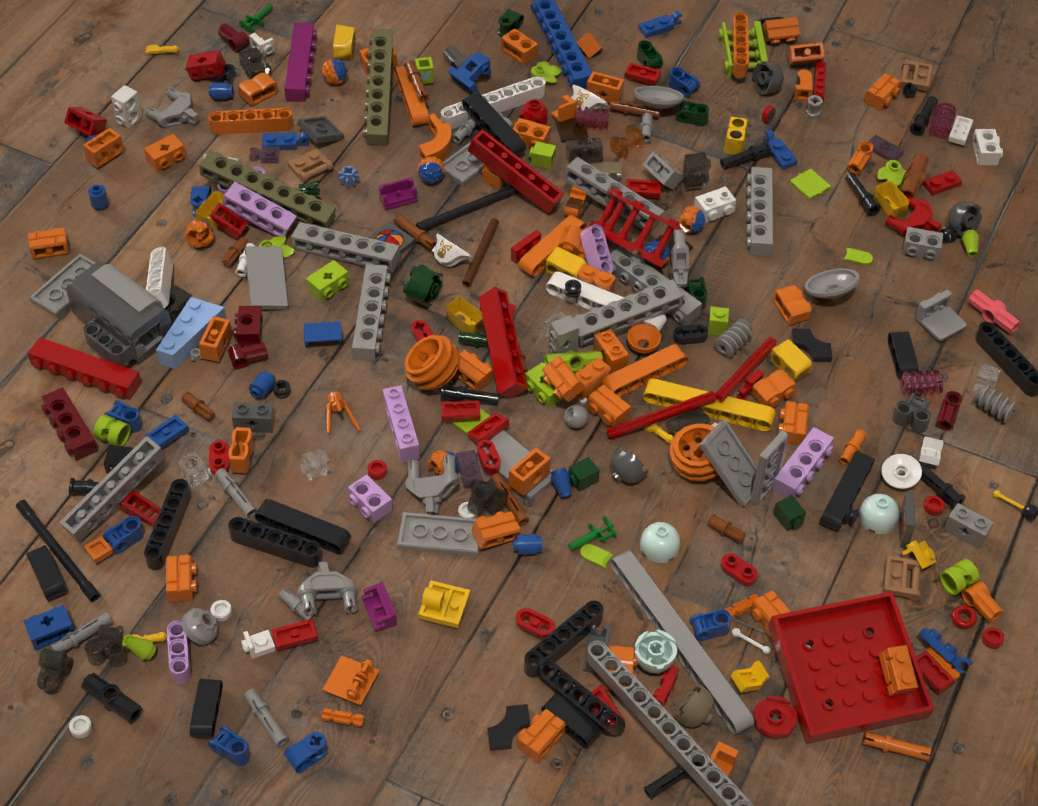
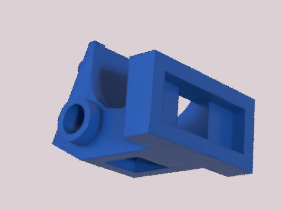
(465, 77)

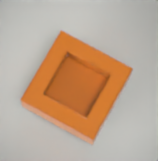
(98, 549)

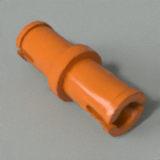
(852, 446)

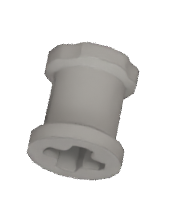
(816, 107)

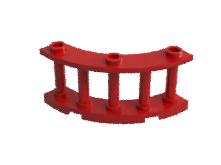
(621, 237)

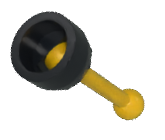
(1029, 511)

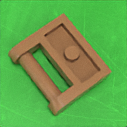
(921, 74)
(310, 165)
(896, 577)

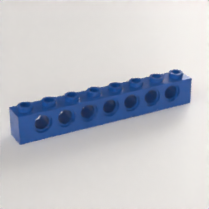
(562, 42)

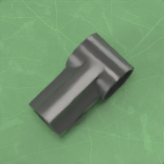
(454, 57)

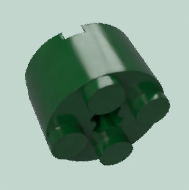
(423, 285)

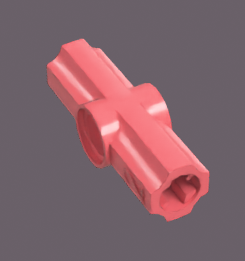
(994, 311)

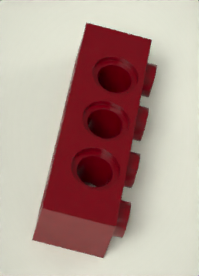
(69, 424)

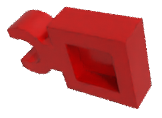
(750, 380)

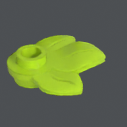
(546, 71)
(892, 174)
(278, 241)

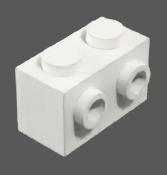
(716, 203)

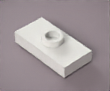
(960, 130)

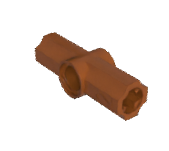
(915, 174)

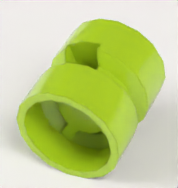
(111, 430)
(960, 576)

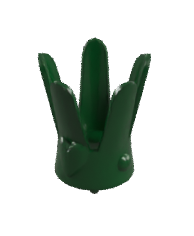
(305, 188)

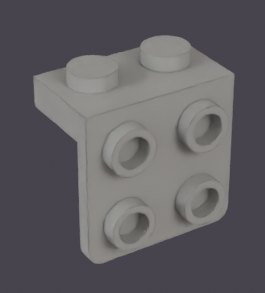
(939, 317)

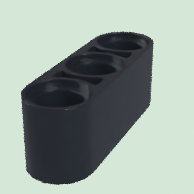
(902, 352)
(46, 572)
(206, 708)
(578, 724)

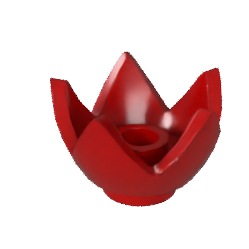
(533, 111)

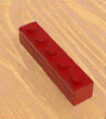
(819, 80)

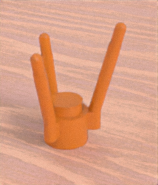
(336, 403)

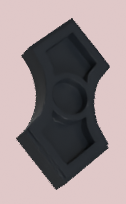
(815, 348)
(502, 734)

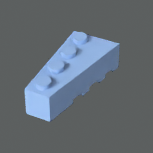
(187, 332)

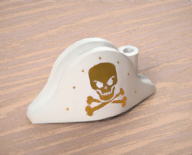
(586, 98)
(448, 253)

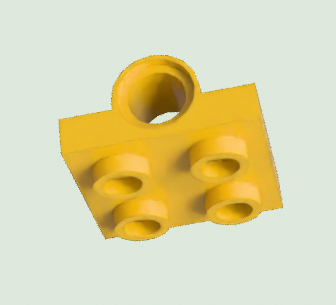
(444, 604)

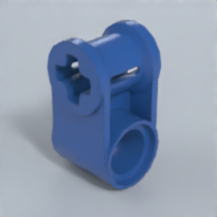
(682, 81)
(198, 196)
(126, 414)
(124, 535)
(708, 624)
(227, 745)
(305, 752)

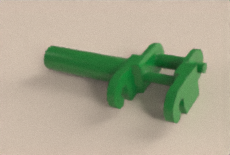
(255, 19)
(594, 534)

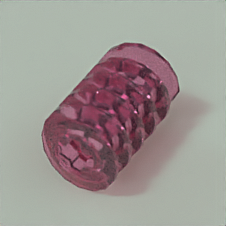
(591, 117)
(942, 120)
(921, 380)

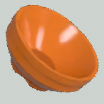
(643, 333)

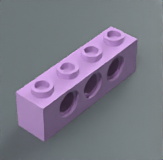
(259, 210)
(401, 424)
(803, 463)

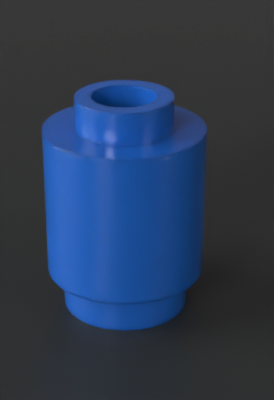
(221, 91)
(98, 197)
(262, 384)
(527, 544)

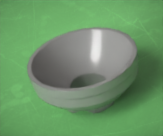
(195, 627)

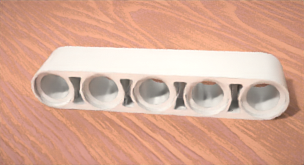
(160, 275)

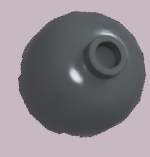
(767, 77)
(964, 217)
(626, 466)

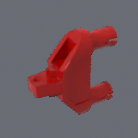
(920, 218)

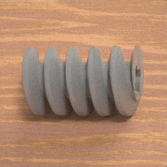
(734, 337)
(995, 403)

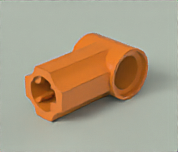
(861, 157)
(979, 597)

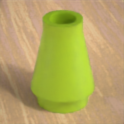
(970, 240)
(140, 647)

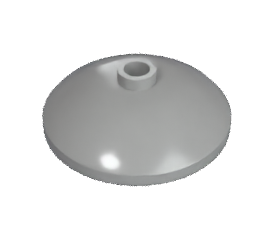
(658, 96)
(832, 283)

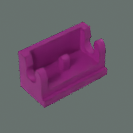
(398, 194)
(379, 607)

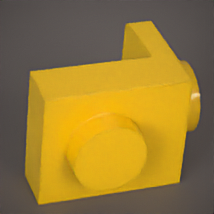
(922, 553)
(751, 678)

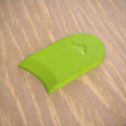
(858, 256)
(595, 555)

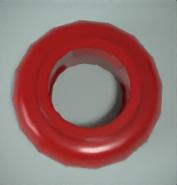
(959, 622)

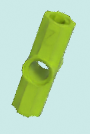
(582, 360)

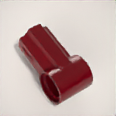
(235, 39)
(241, 356)
(949, 410)

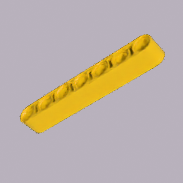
(731, 409)

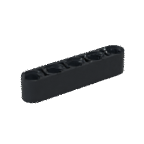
(493, 123)
(1008, 358)
(847, 490)
(167, 524)
(304, 525)
(244, 532)
(565, 630)
(589, 702)

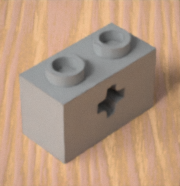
(563, 335)
(968, 526)

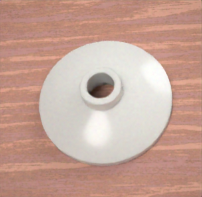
(901, 464)

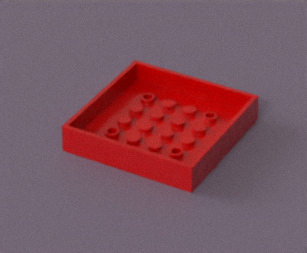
(846, 667)

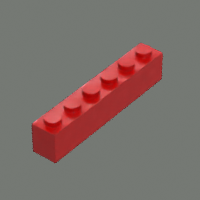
(515, 171)
(503, 343)
(84, 368)

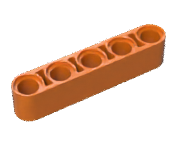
(740, 44)
(416, 110)
(250, 121)
(535, 259)
(650, 367)

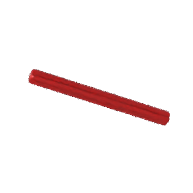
(725, 390)
(661, 415)

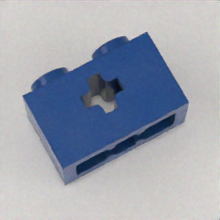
(48, 627)

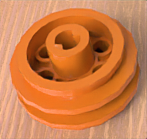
(432, 362)
(699, 466)

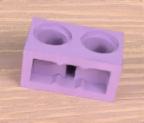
(373, 503)

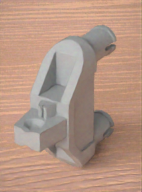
(177, 113)
(679, 259)
(432, 488)
(327, 585)

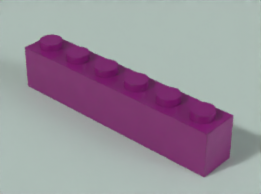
(300, 63)

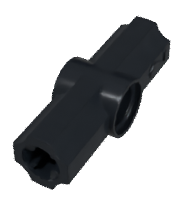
(120, 704)

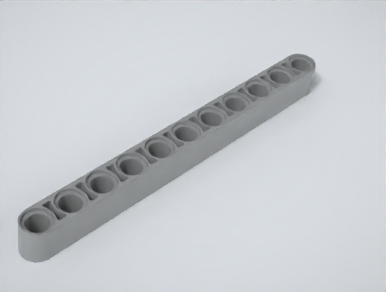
(689, 651)
(664, 722)

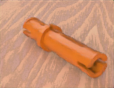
(897, 746)

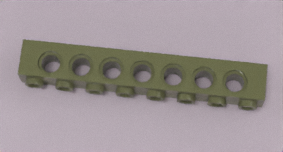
(379, 89)
(278, 191)

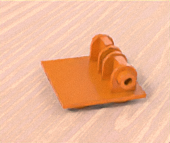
(351, 680)

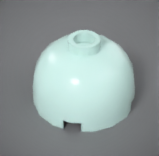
(879, 513)
(660, 542)
(655, 651)

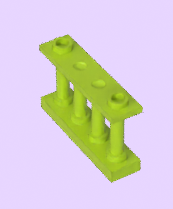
(756, 43)

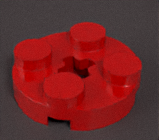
(769, 727)

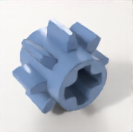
(348, 176)

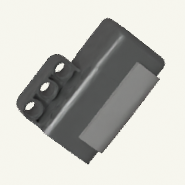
(119, 314)

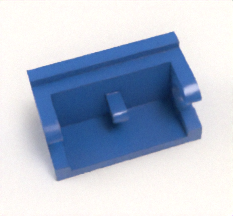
(322, 332)

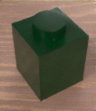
(583, 474)
(789, 513)

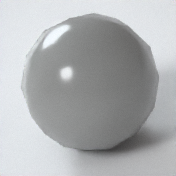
(576, 416)

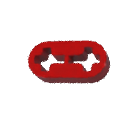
(417, 334)
(485, 457)

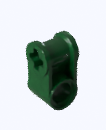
(509, 21)
(648, 55)
(694, 113)
(697, 289)

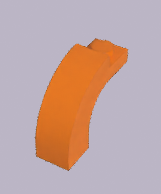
(441, 144)

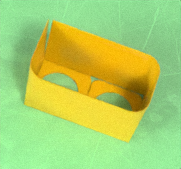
(343, 42)
(732, 145)
(897, 199)
(207, 207)
(564, 262)
(469, 312)
(791, 360)

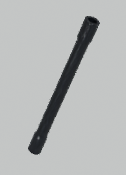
(432, 222)
(85, 585)

